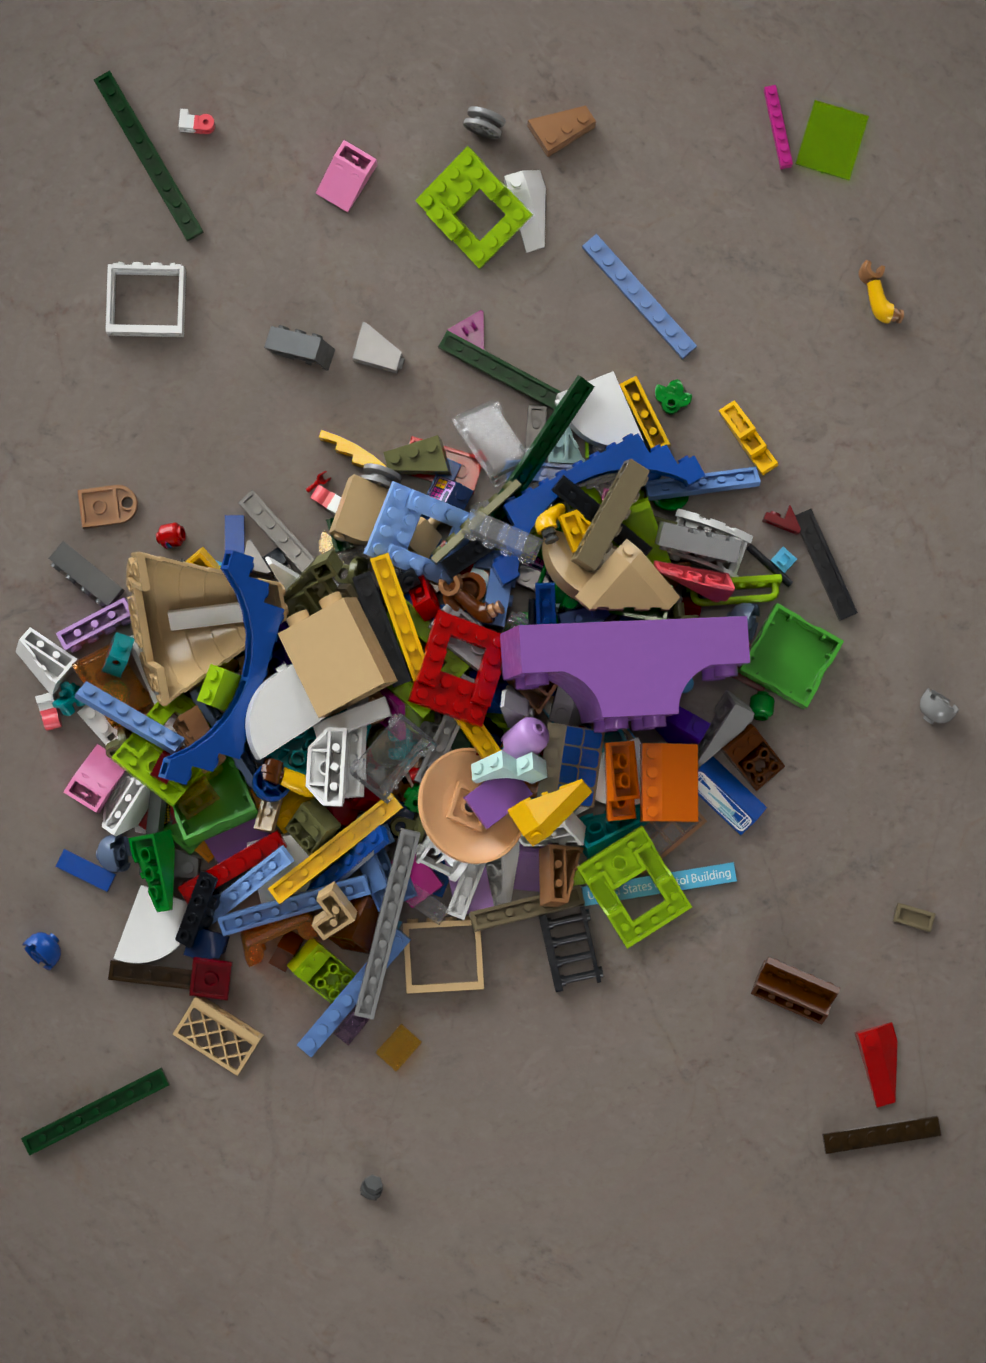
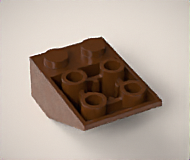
(753, 757)

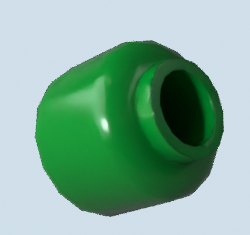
(762, 705)

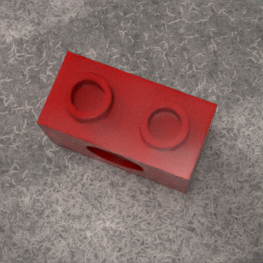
(425, 599)

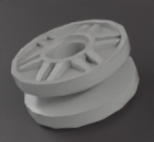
(484, 122)
(380, 475)

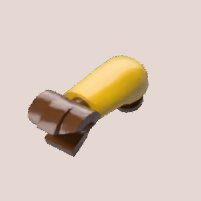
(288, 778)

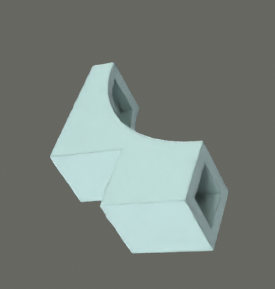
(502, 765)

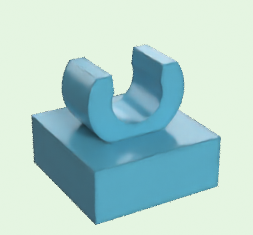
(783, 559)

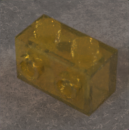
(197, 798)

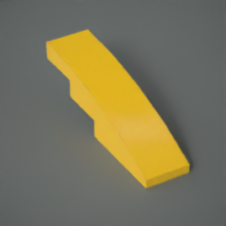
(748, 437)
(350, 449)

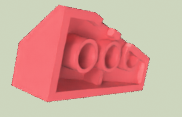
(711, 584)

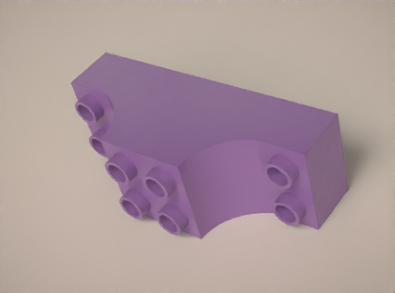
(625, 667)

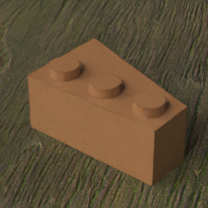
(561, 128)

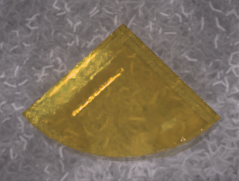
(325, 542)

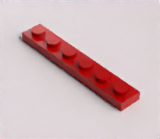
(238, 862)

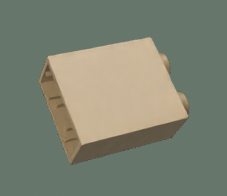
(336, 654)

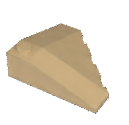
(627, 581)

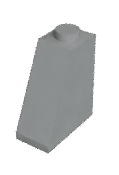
(377, 351)

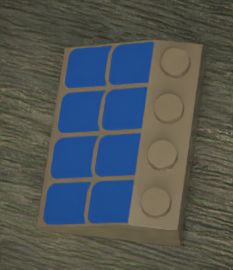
(571, 756)

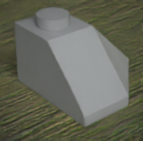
(514, 706)

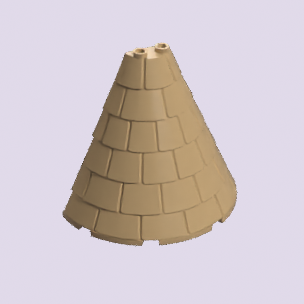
(182, 657)

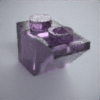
(350, 1027)

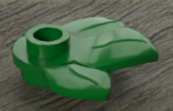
(672, 394)

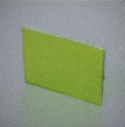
(832, 140)

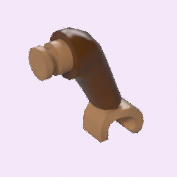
(478, 610)

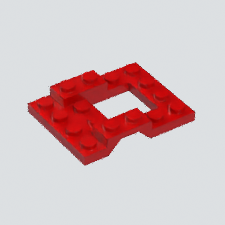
(448, 692)

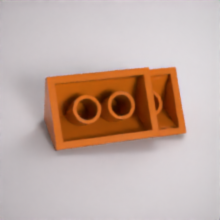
(621, 780)

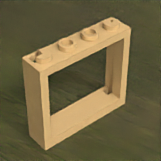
(441, 987)

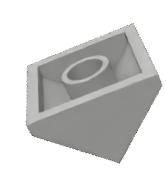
(260, 567)

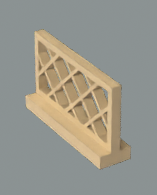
(230, 1023)

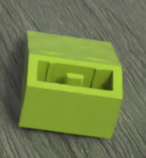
(321, 970)

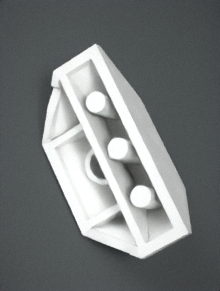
(328, 766)
(125, 805)

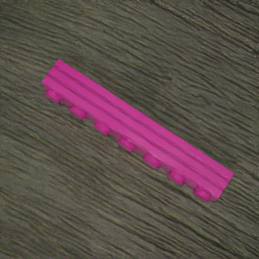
(778, 127)

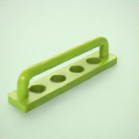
(745, 582)

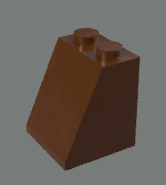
(359, 933)

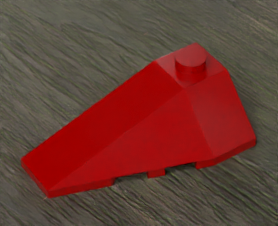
(879, 1057)

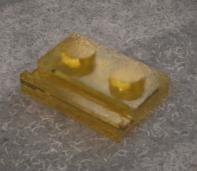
(398, 1047)

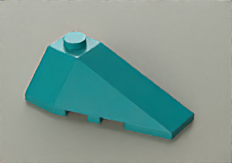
(603, 833)

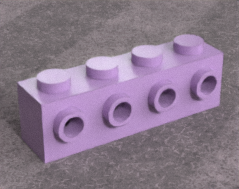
(95, 625)

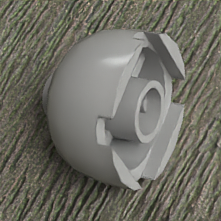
(937, 707)

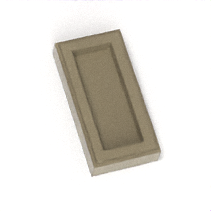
(914, 917)

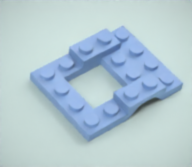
(397, 525)

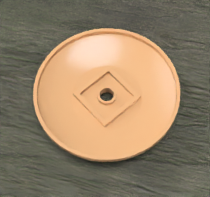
(449, 823)

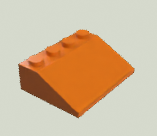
(668, 782)

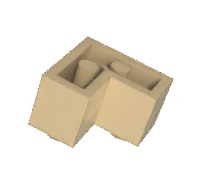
(337, 911)

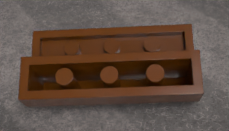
(795, 990)

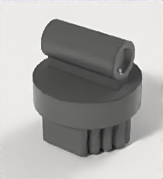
(371, 1187)

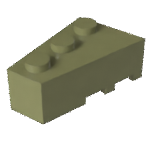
(419, 458)

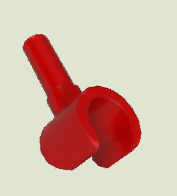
(320, 480)

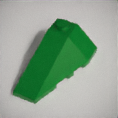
(156, 859)

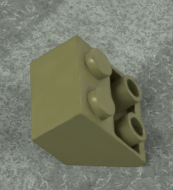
(312, 826)

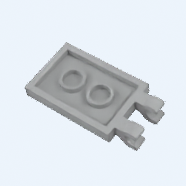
(468, 653)

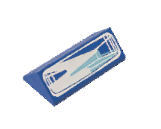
(728, 796)

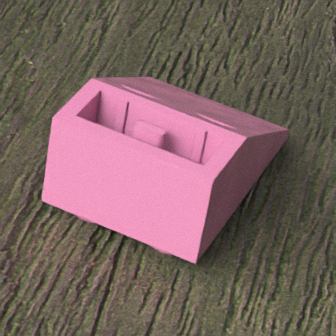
(346, 176)
(95, 780)

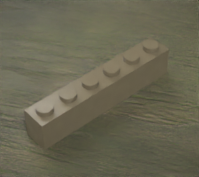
(610, 516)

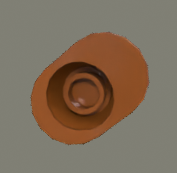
(472, 583)

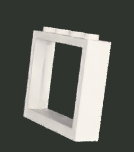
(138, 268)

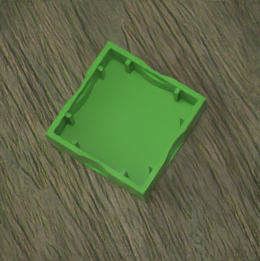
(790, 656)
(232, 809)

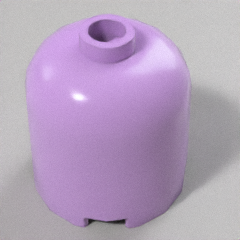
(525, 737)

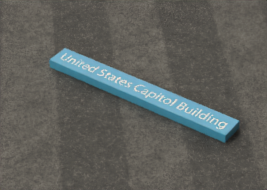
(686, 879)

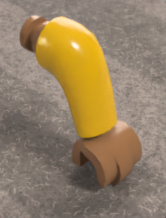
(880, 306)

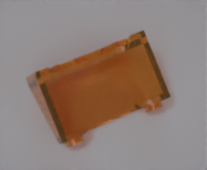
(126, 688)
(254, 939)

